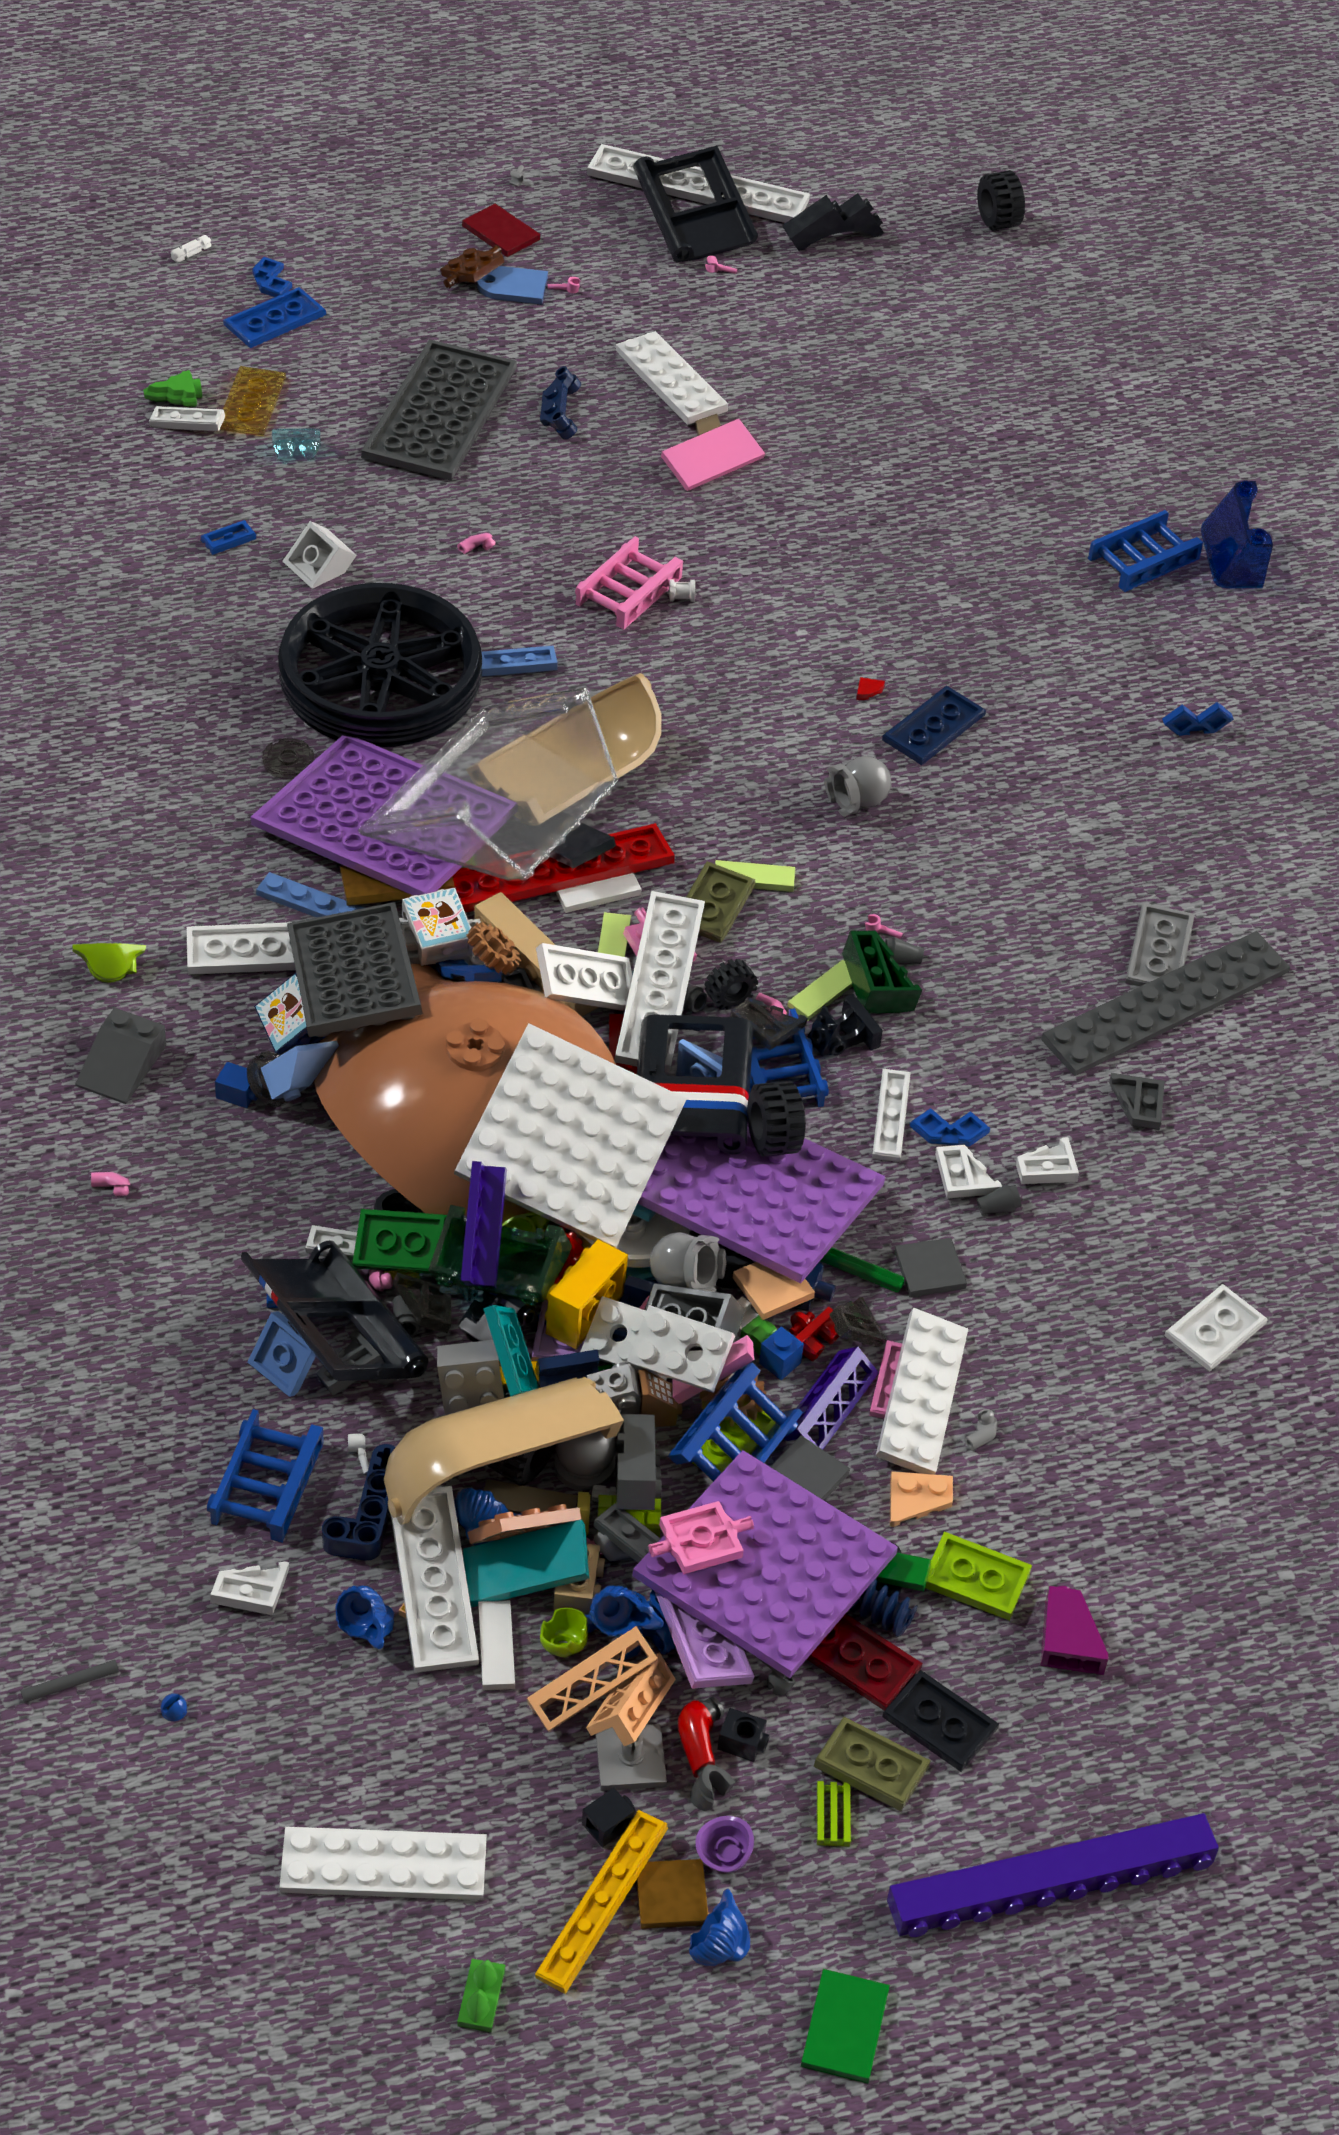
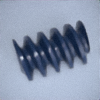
(885, 1609)

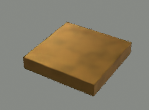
(672, 1894)

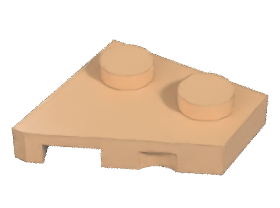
(918, 1495)

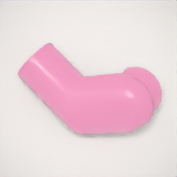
(379, 1280)

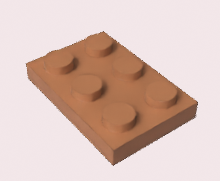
(508, 1525)

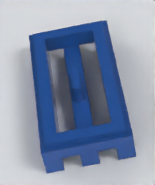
(230, 540)

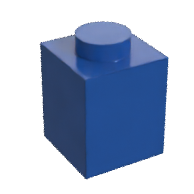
(233, 1086)
(781, 1353)

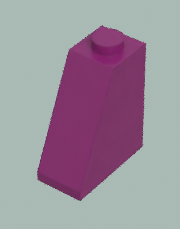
(1071, 1634)

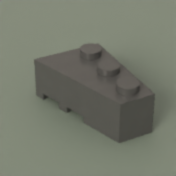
(637, 1464)

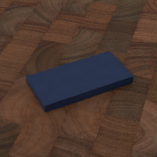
(934, 725)

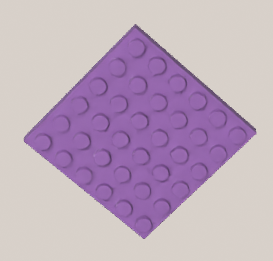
(795, 1573)

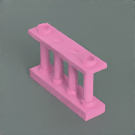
(641, 598)

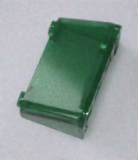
(526, 1261)

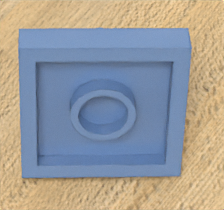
(282, 1355)

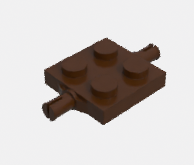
(471, 266)

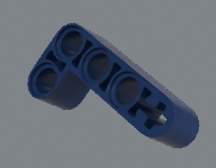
(364, 1527)

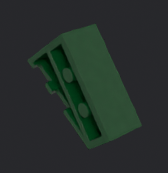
(876, 976)

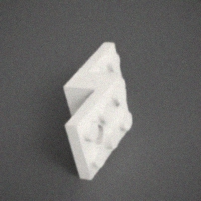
(659, 1343)

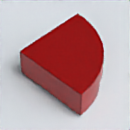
(869, 688)

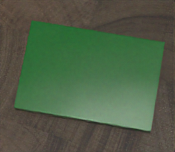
(397, 1240)
(845, 2026)

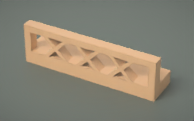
(584, 1672)
(633, 1702)

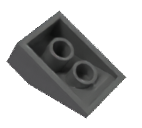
(122, 1055)
(703, 1306)

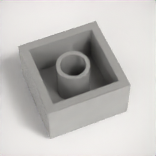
(469, 1375)

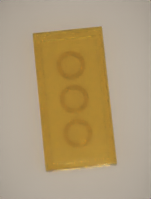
(252, 400)

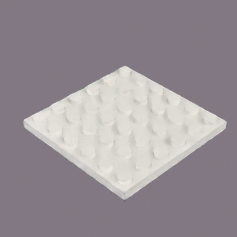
(573, 1135)

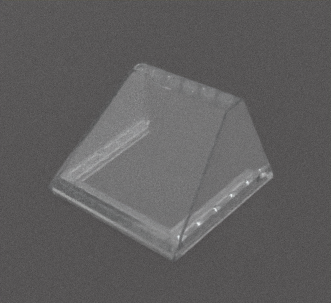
(504, 787)

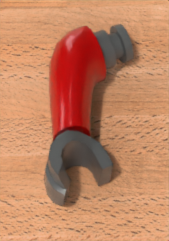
(694, 1727)

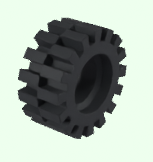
(731, 984)

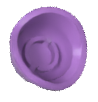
(725, 1843)

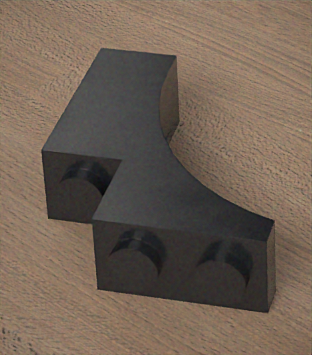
(829, 218)

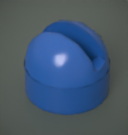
(176, 1711)

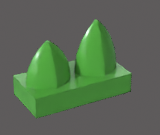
(481, 1995)

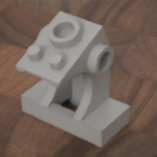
(621, 1385)

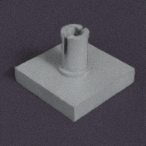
(631, 1765)

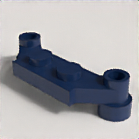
(554, 403)

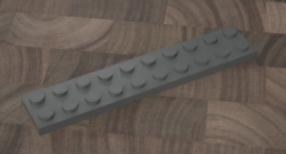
(1164, 1003)

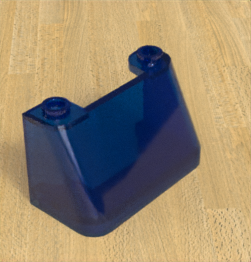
(1234, 552)

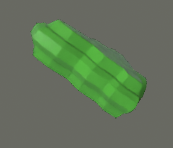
(177, 390)

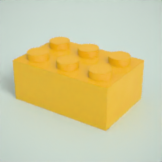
(578, 1294)

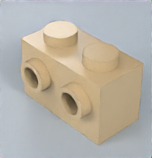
(580, 1593)

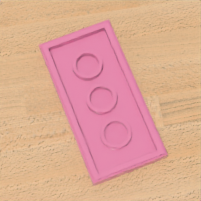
(712, 454)

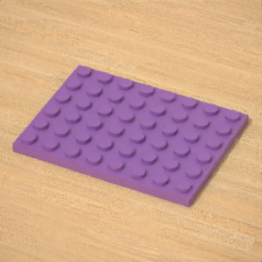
(337, 797)
(765, 1208)

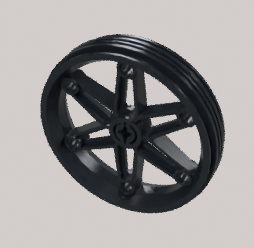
(380, 664)

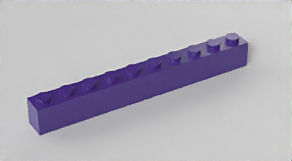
(1052, 1875)

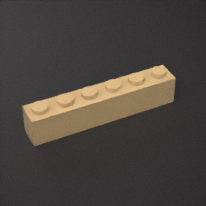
(526, 936)

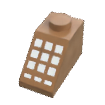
(658, 1399)

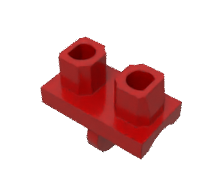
(810, 1330)

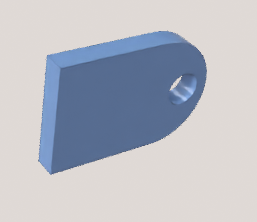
(514, 284)

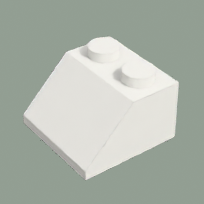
(318, 556)

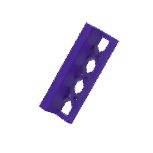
(483, 1225)
(829, 1387)

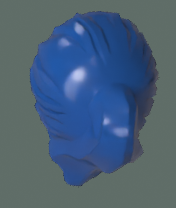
(476, 1506)
(621, 1609)
(364, 1615)
(722, 1935)

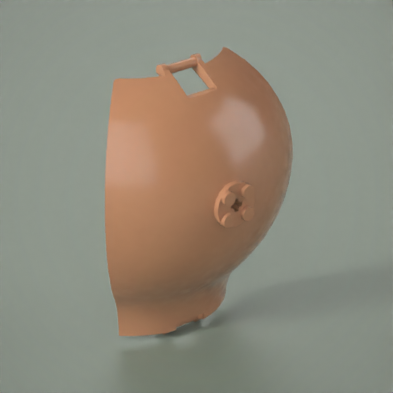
(420, 1085)

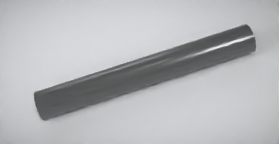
(69, 1681)

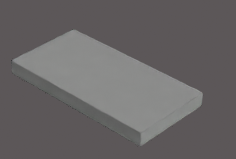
(1159, 943)

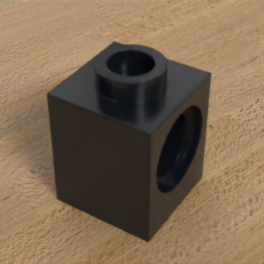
(738, 1724)
(608, 1816)

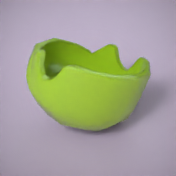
(568, 1626)

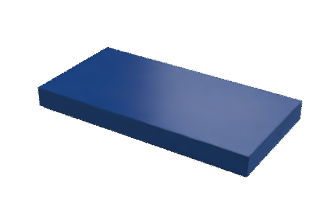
(274, 317)

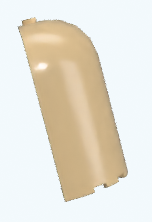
(628, 722)
(492, 1434)

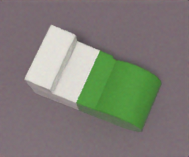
(753, 1326)

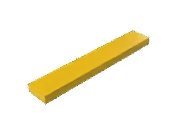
(601, 1901)

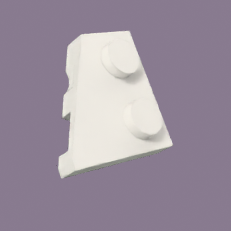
(1048, 1165)
(962, 1173)
(250, 1588)

